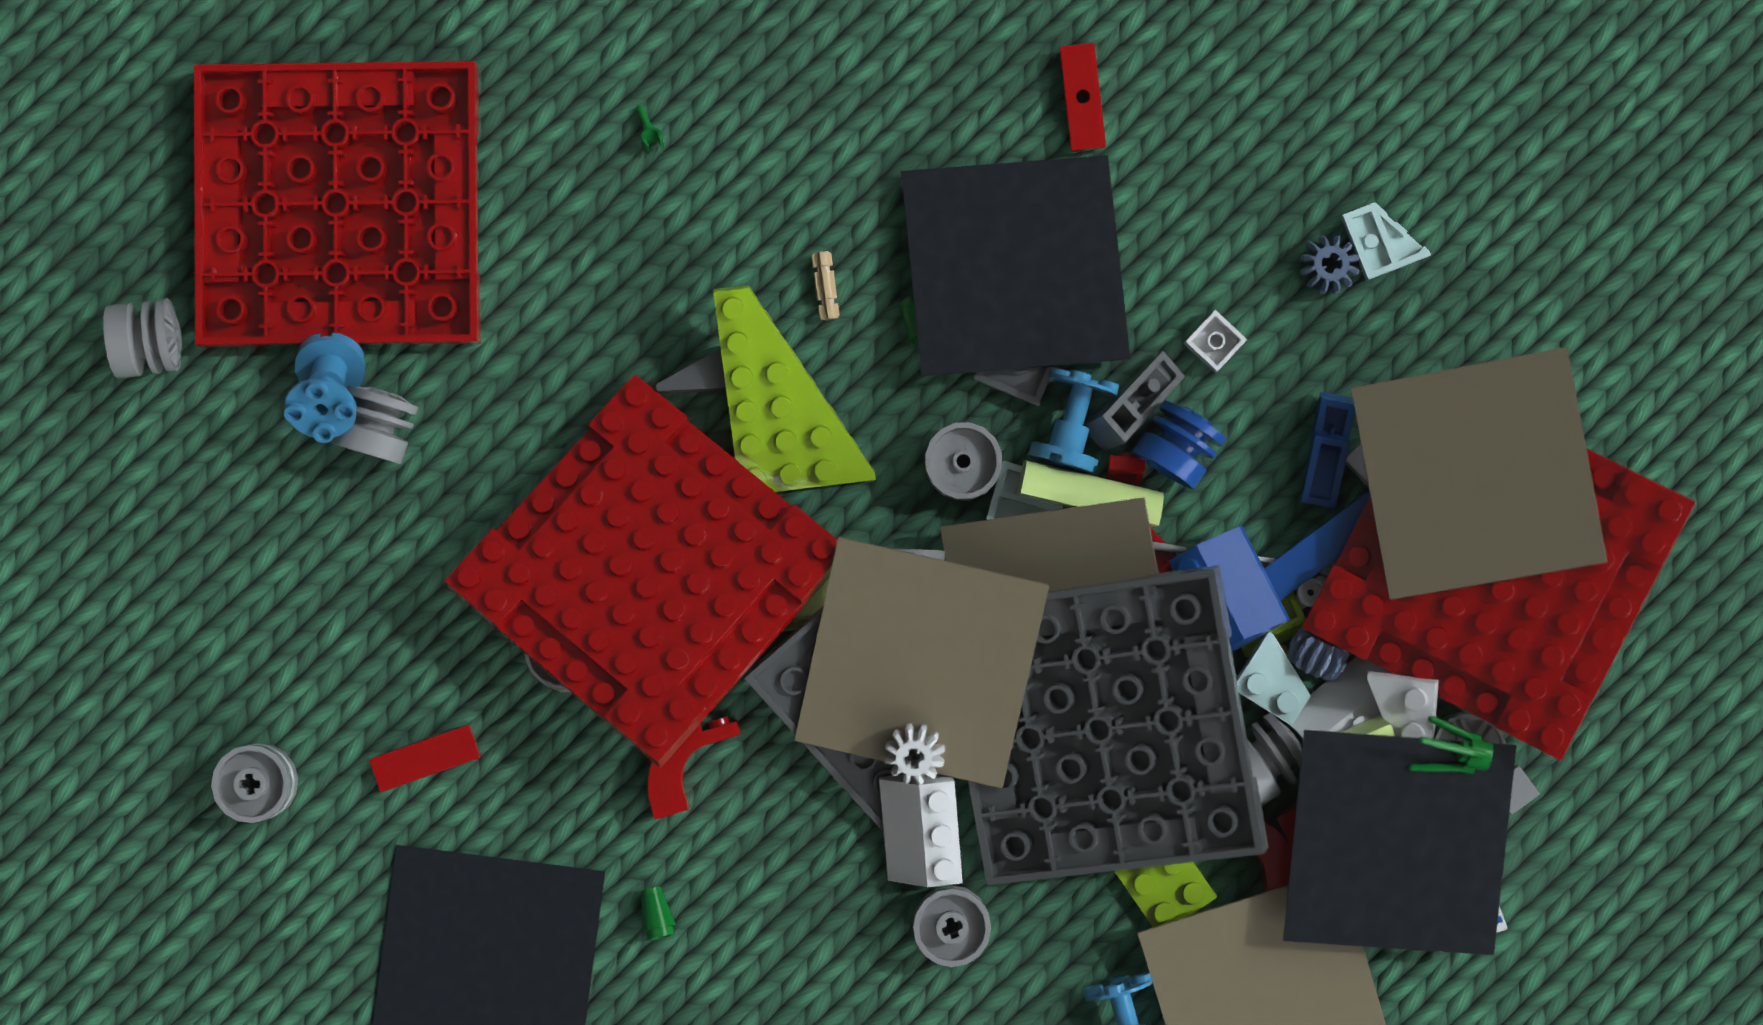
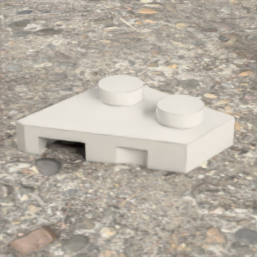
(1405, 702)

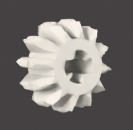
(914, 740)

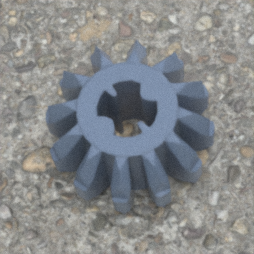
(1322, 253)
(1316, 655)

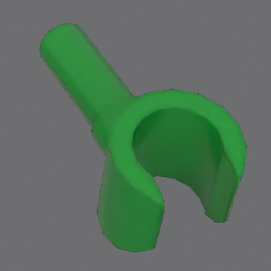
(650, 133)

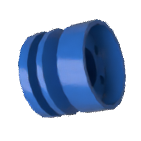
(1179, 444)

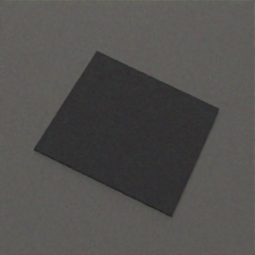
(1015, 265)
(1396, 850)
(487, 941)

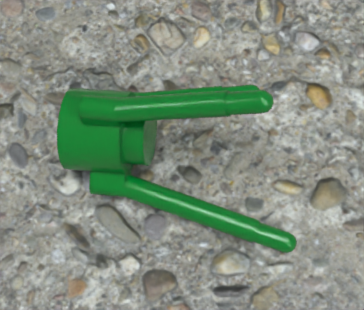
(1472, 753)

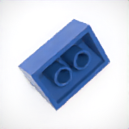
(1248, 591)

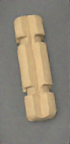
(825, 285)

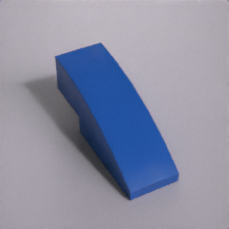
(1327, 449)

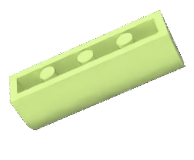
(1079, 489)

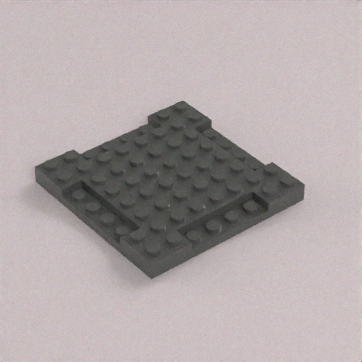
(1125, 737)

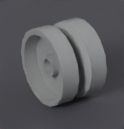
(973, 443)
(234, 787)
(955, 946)

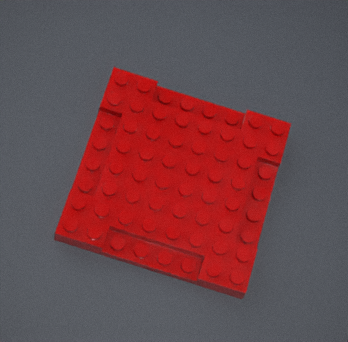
(336, 203)
(647, 571)
(1519, 647)

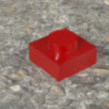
(1126, 469)

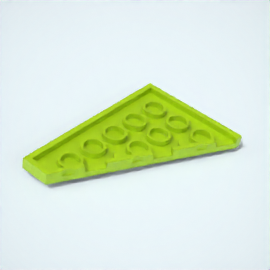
(775, 409)

